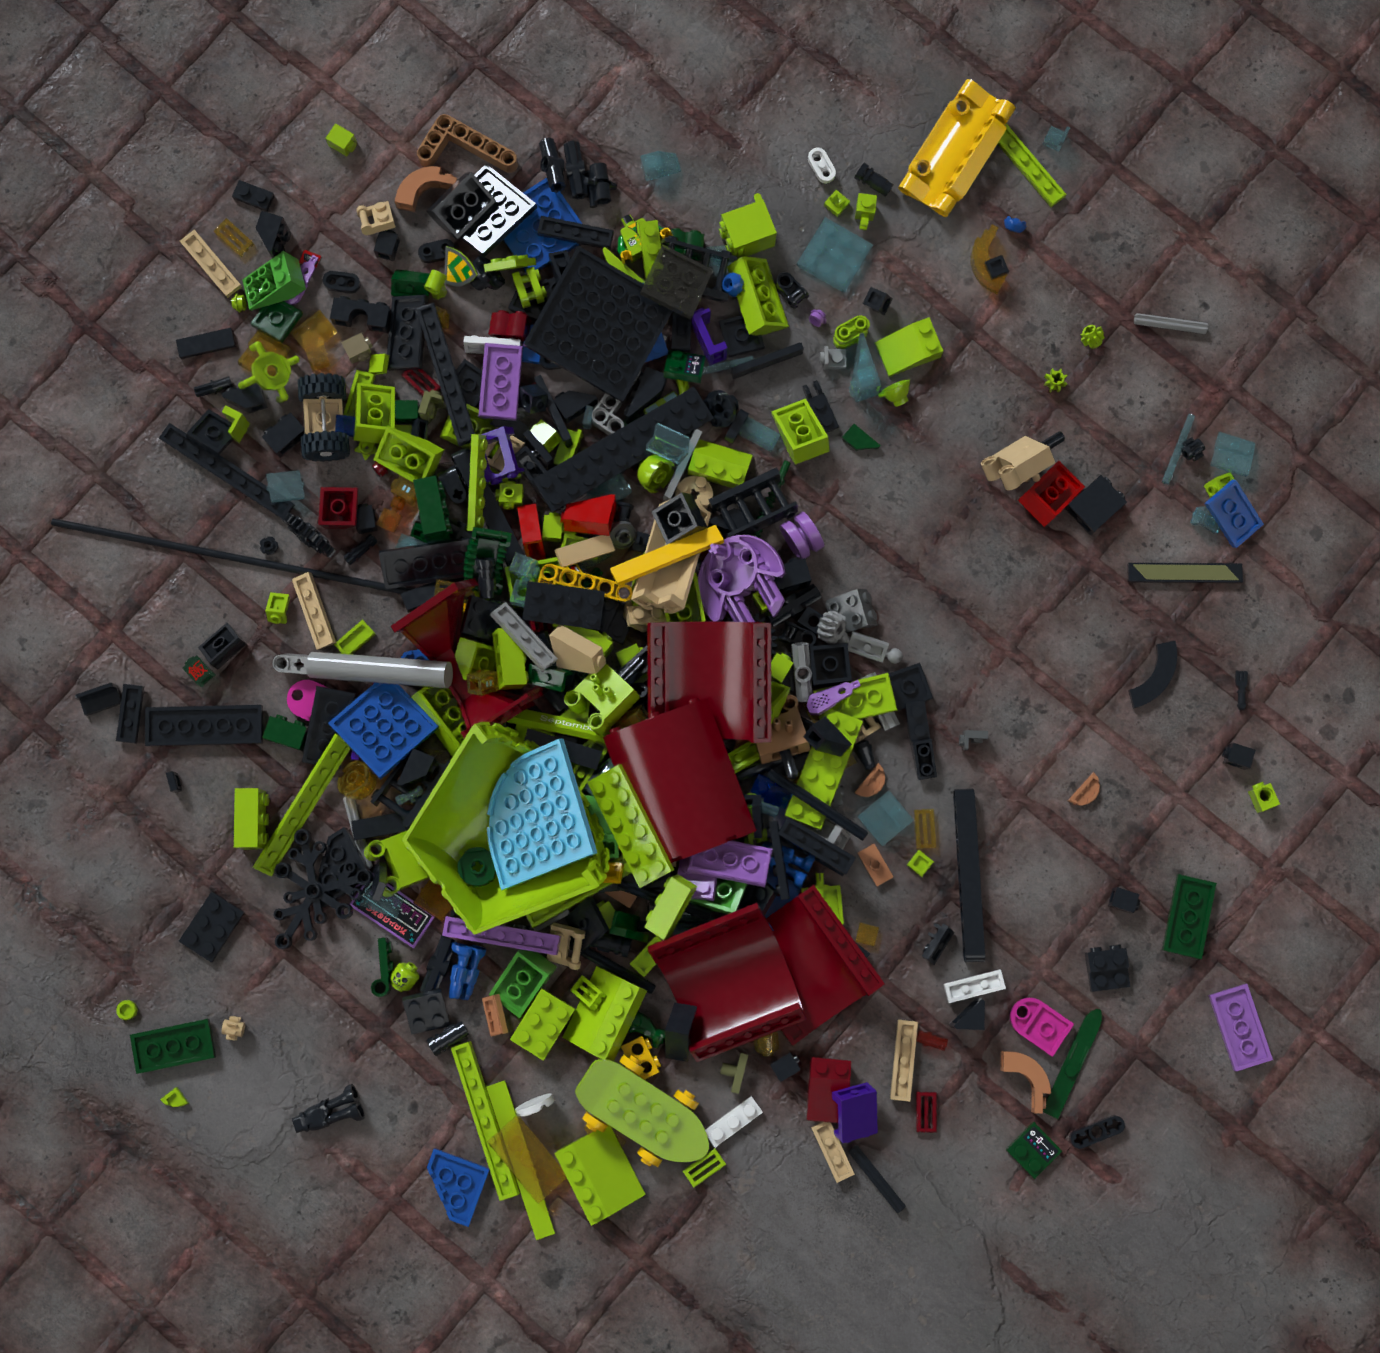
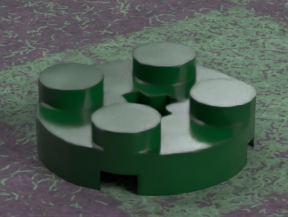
(469, 860)

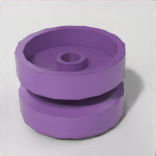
(801, 535)

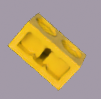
(644, 1056)

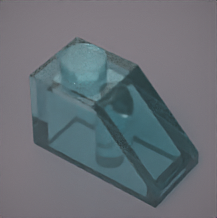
(659, 164)

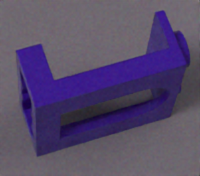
(511, 468)

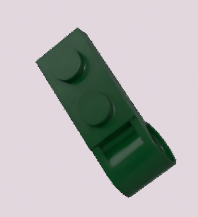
(386, 967)

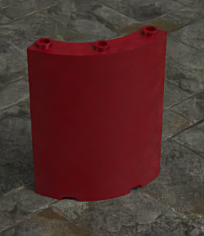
(683, 778)

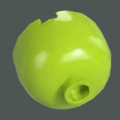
(655, 472)

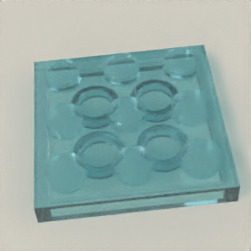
(834, 255)

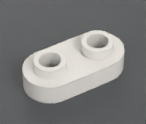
(821, 166)

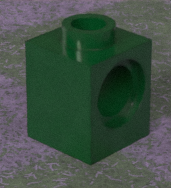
(406, 411)

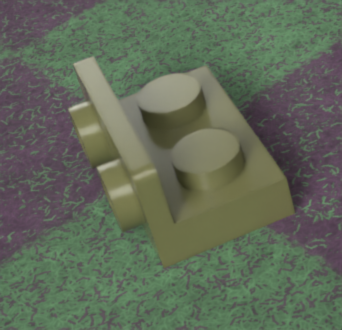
(429, 401)

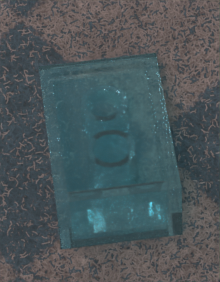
(864, 377)

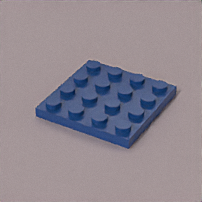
(524, 237)
(383, 726)

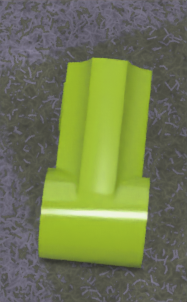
(436, 285)

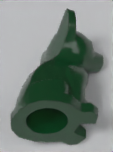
(645, 1026)

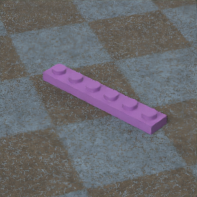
(504, 936)

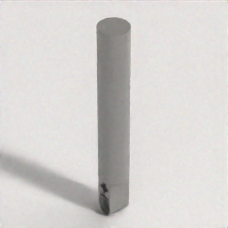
(368, 669)

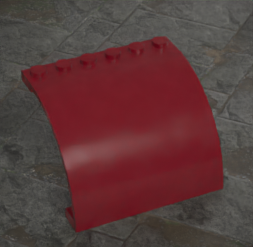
(715, 662)
(821, 959)
(734, 979)

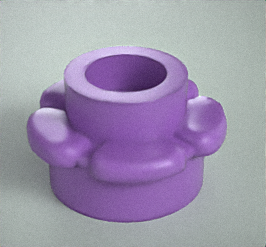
(817, 318)

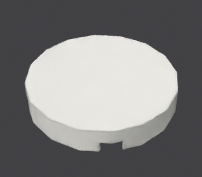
(534, 1105)

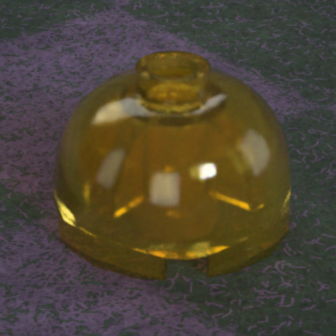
(357, 781)

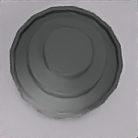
(622, 534)

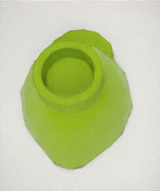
(896, 392)

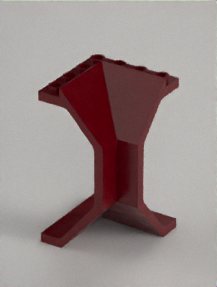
(436, 633)

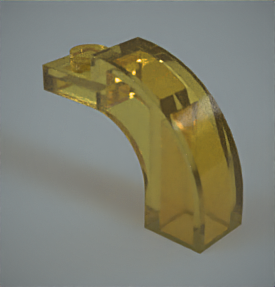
(979, 255)

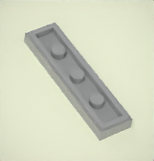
(681, 467)
(523, 636)

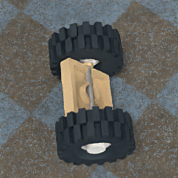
(321, 401)

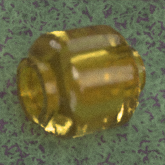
(767, 1044)

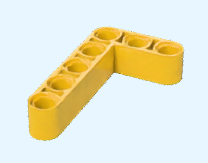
(577, 578)

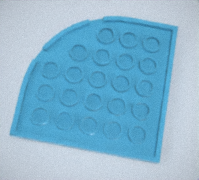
(537, 817)

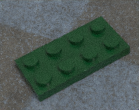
(1189, 916)
(172, 1046)

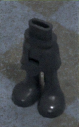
(320, 1115)

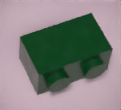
(286, 733)

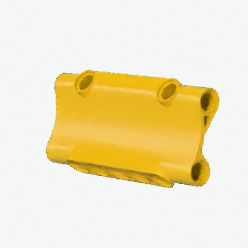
(957, 148)

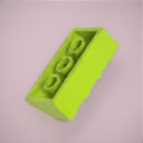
(759, 296)

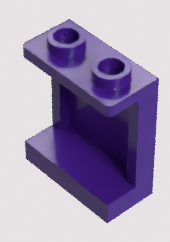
(713, 353)
(856, 1112)

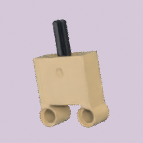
(1021, 461)

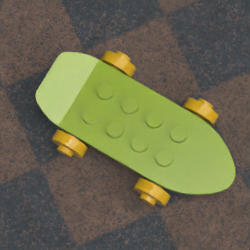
(642, 1112)

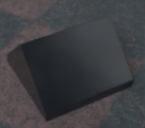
(222, 646)
(971, 1017)

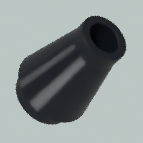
(865, 754)

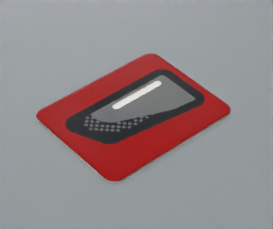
(306, 255)

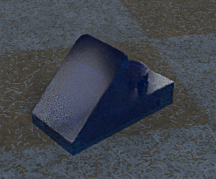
(771, 792)

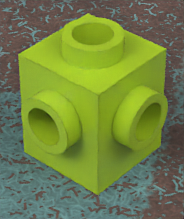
(510, 495)

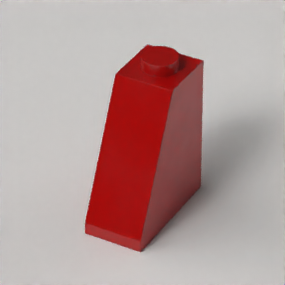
(590, 515)
(531, 532)

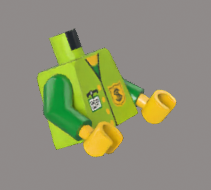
(629, 240)

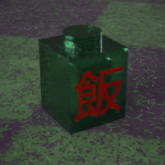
(198, 670)

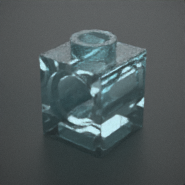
(524, 567)
(515, 598)

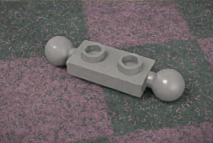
(871, 647)

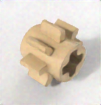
(233, 1028)

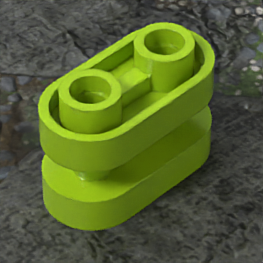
(533, 276)
(848, 332)

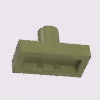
(735, 1071)

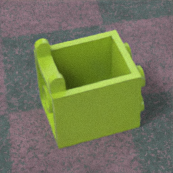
(748, 229)

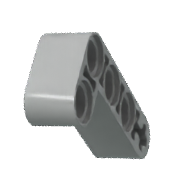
(609, 412)

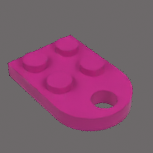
(303, 707)
(1041, 1025)

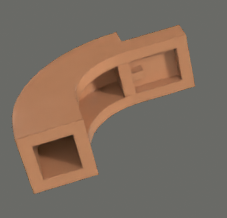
(418, 182)
(1035, 1074)

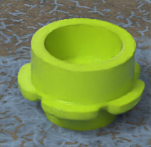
(239, 302)

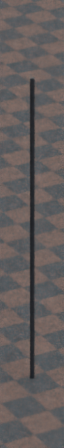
(227, 556)

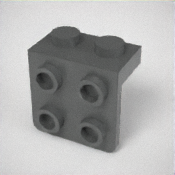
(856, 608)

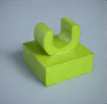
(836, 203)

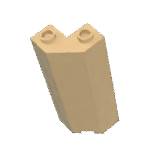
(670, 585)

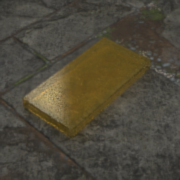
(527, 1159)

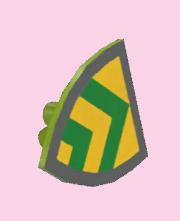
(458, 268)

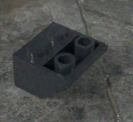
(273, 232)

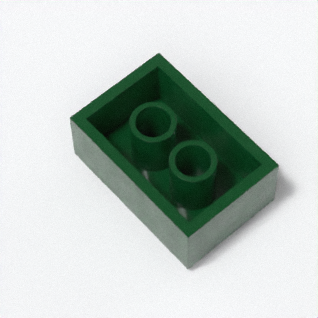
(433, 509)

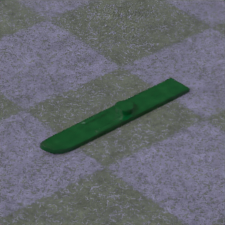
(1073, 1063)

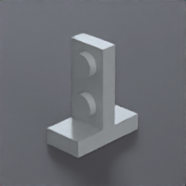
(832, 833)

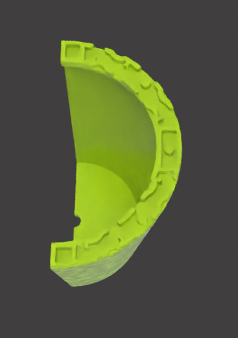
(458, 820)

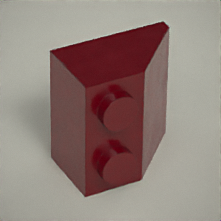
(338, 507)

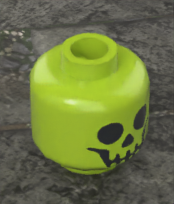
(404, 976)

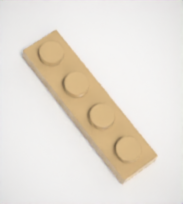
(210, 263)
(314, 611)
(903, 1060)

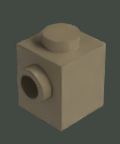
(357, 348)

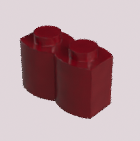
(509, 325)

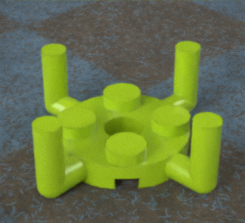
(260, 374)

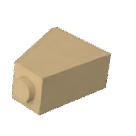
(576, 652)

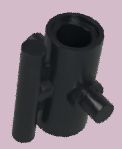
(599, 185)

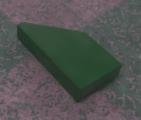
(859, 439)

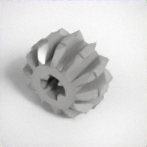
(831, 627)

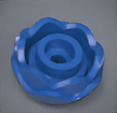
(1014, 224)
(732, 284)

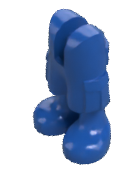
(803, 863)
(464, 976)

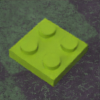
(509, 263)

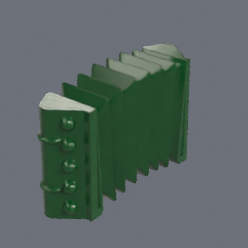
(486, 544)

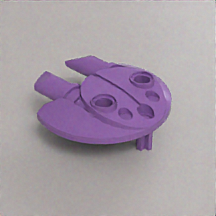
(739, 577)

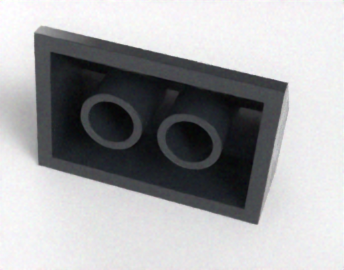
(461, 205)

